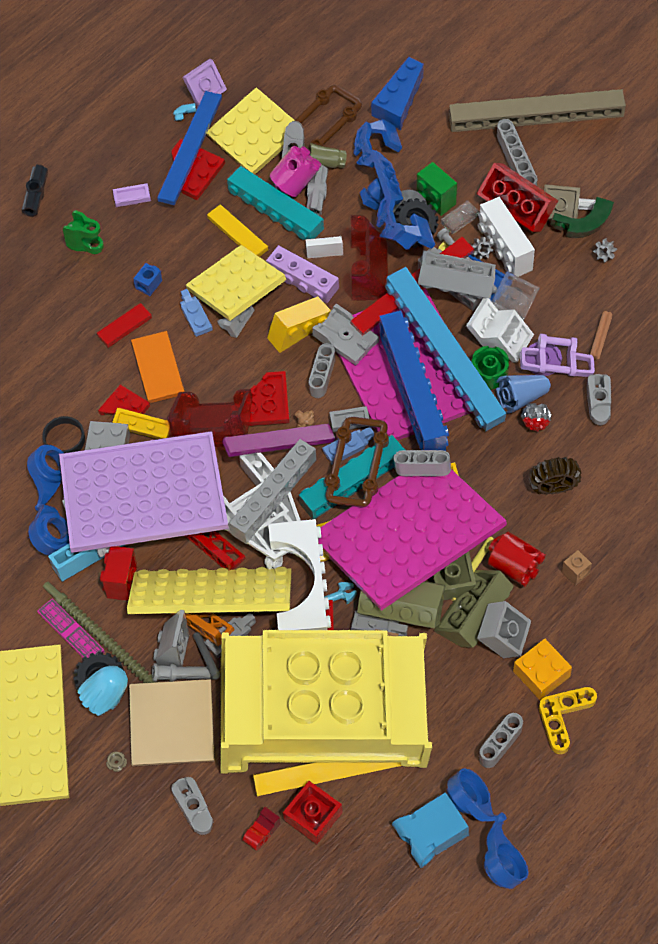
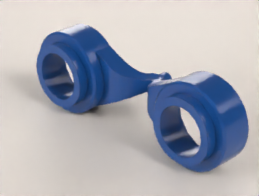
(47, 482)
(502, 860)

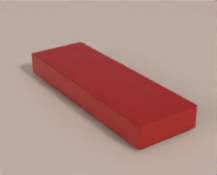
(124, 325)

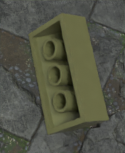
(457, 577)
(418, 607)
(466, 614)

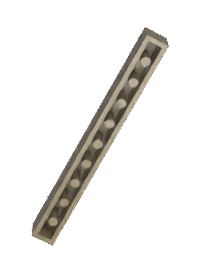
(537, 110)

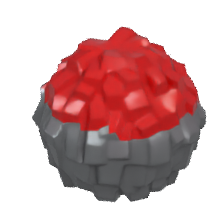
(536, 416)

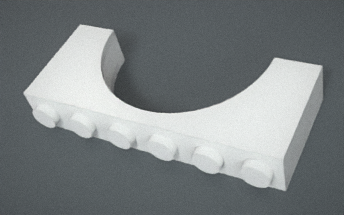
(302, 540)

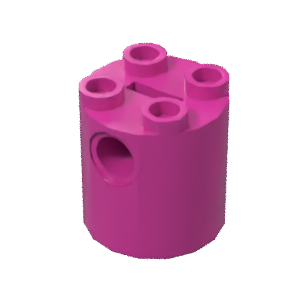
(294, 171)

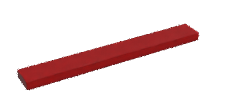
(386, 304)

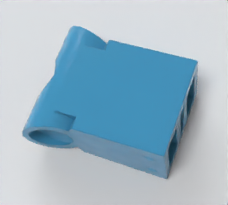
(432, 829)

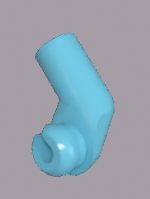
(188, 108)

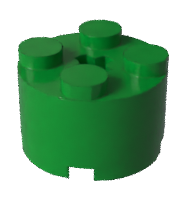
(491, 364)

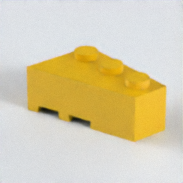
(296, 323)

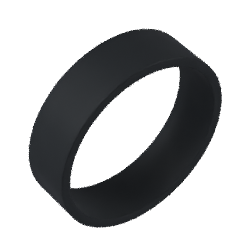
(65, 420)

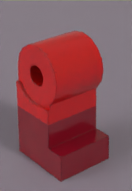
(262, 829)

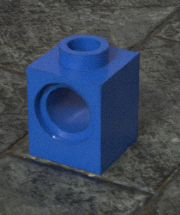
(146, 285)

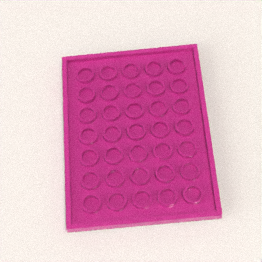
(380, 393)
(408, 534)

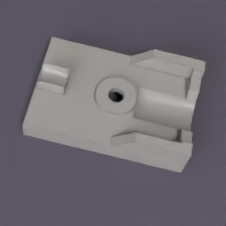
(332, 331)

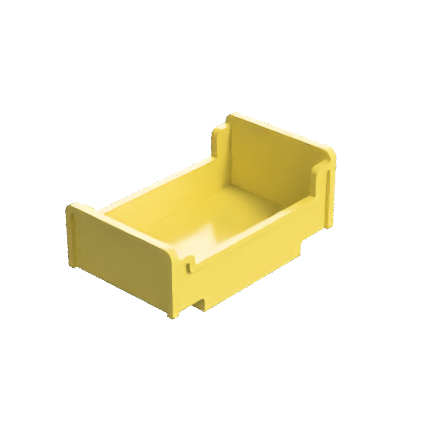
(323, 698)

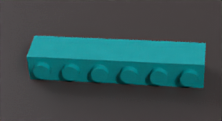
(275, 204)
(351, 478)

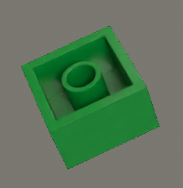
(437, 188)

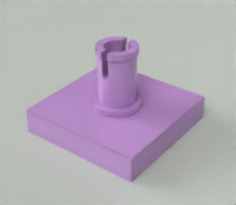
(204, 79)

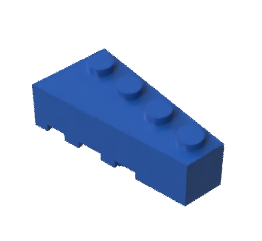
(398, 94)

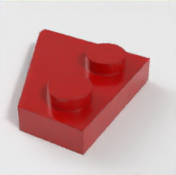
(124, 399)

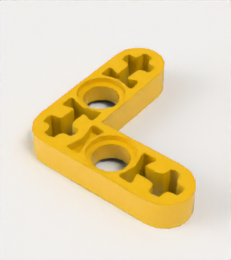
(559, 708)

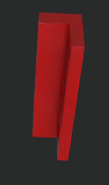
(214, 552)

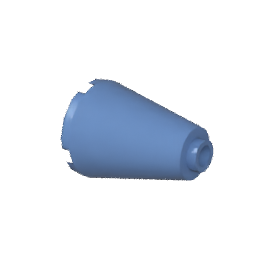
(520, 390)

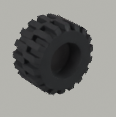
(411, 207)
(92, 665)

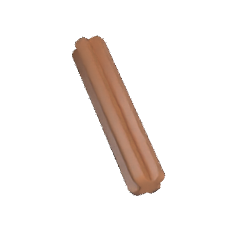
(601, 335)

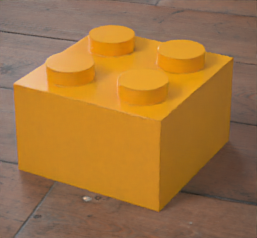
(542, 669)

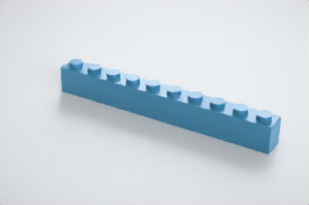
(446, 349)

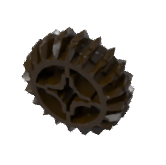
(555, 475)

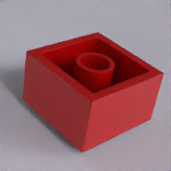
(119, 572)
(312, 812)

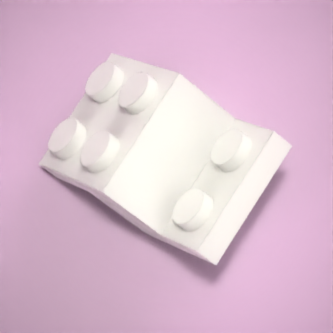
(500, 329)

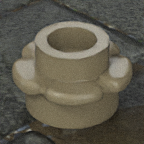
(116, 756)

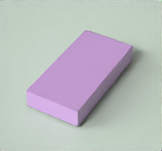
(131, 195)

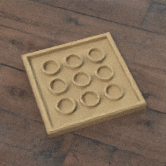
(171, 722)

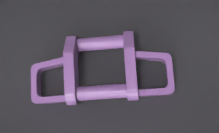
(572, 356)

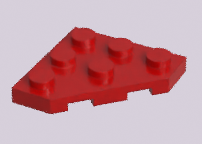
(202, 172)
(270, 400)

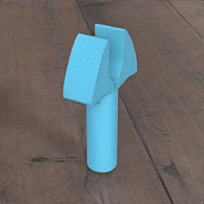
(341, 594)

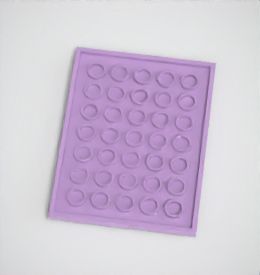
(142, 492)

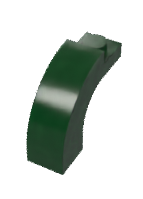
(584, 226)

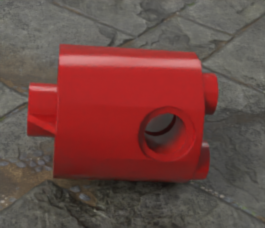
(515, 558)

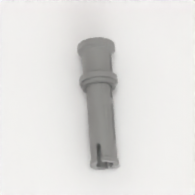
(175, 672)

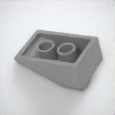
(173, 641)

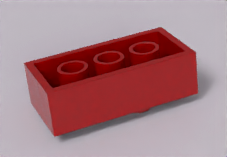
(522, 198)

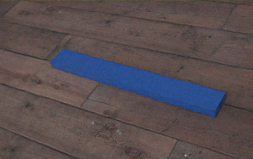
(189, 148)

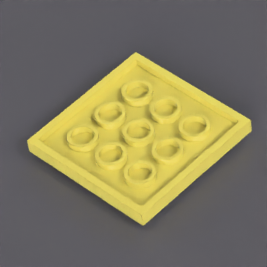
(252, 131)
(235, 282)

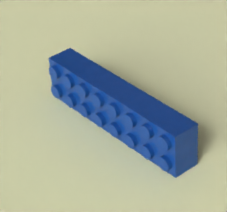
(412, 382)

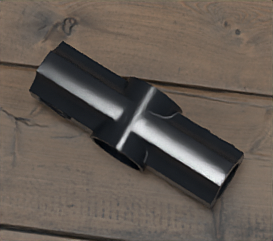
(35, 190)

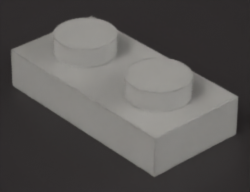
(338, 417)

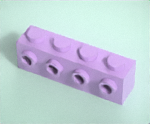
(304, 274)

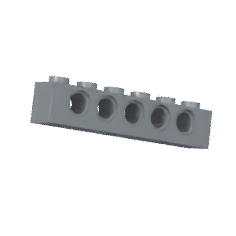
(272, 491)

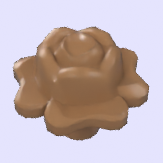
(304, 419)

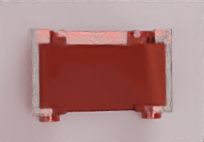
(371, 274)
(221, 419)

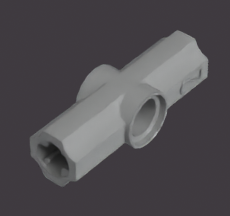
(317, 191)

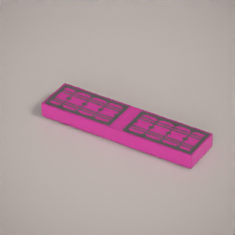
(69, 629)

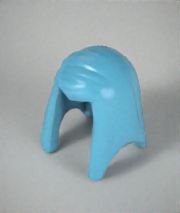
(103, 689)

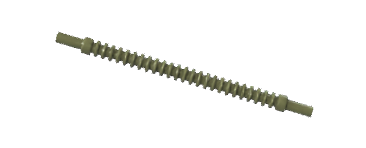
(62, 599)

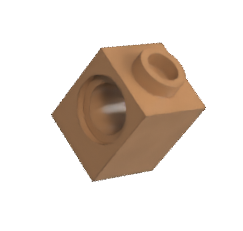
(576, 567)

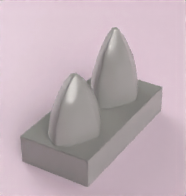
(236, 325)

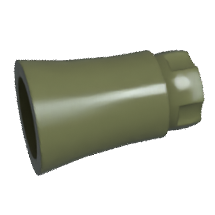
(328, 156)

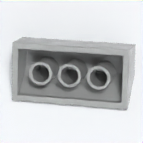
(456, 275)

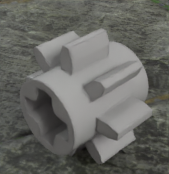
(609, 245)
(485, 249)

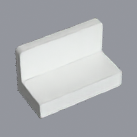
(324, 247)

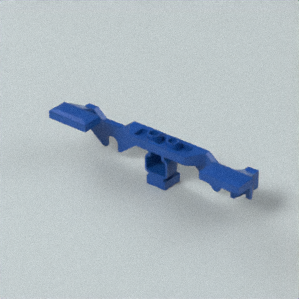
(385, 190)

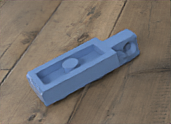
(194, 314)
(357, 443)

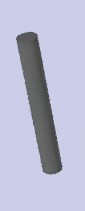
(206, 655)

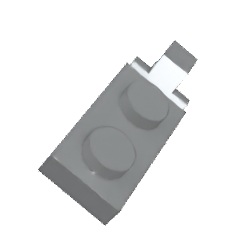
(368, 622)
(241, 628)

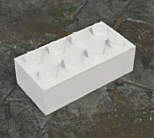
(506, 237)

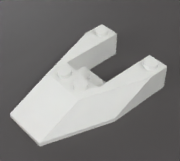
(258, 470)

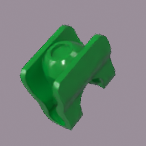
(79, 236)

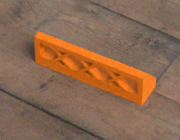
(208, 630)

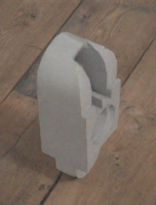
(293, 134)
(599, 410)
(200, 818)

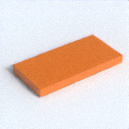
(157, 367)

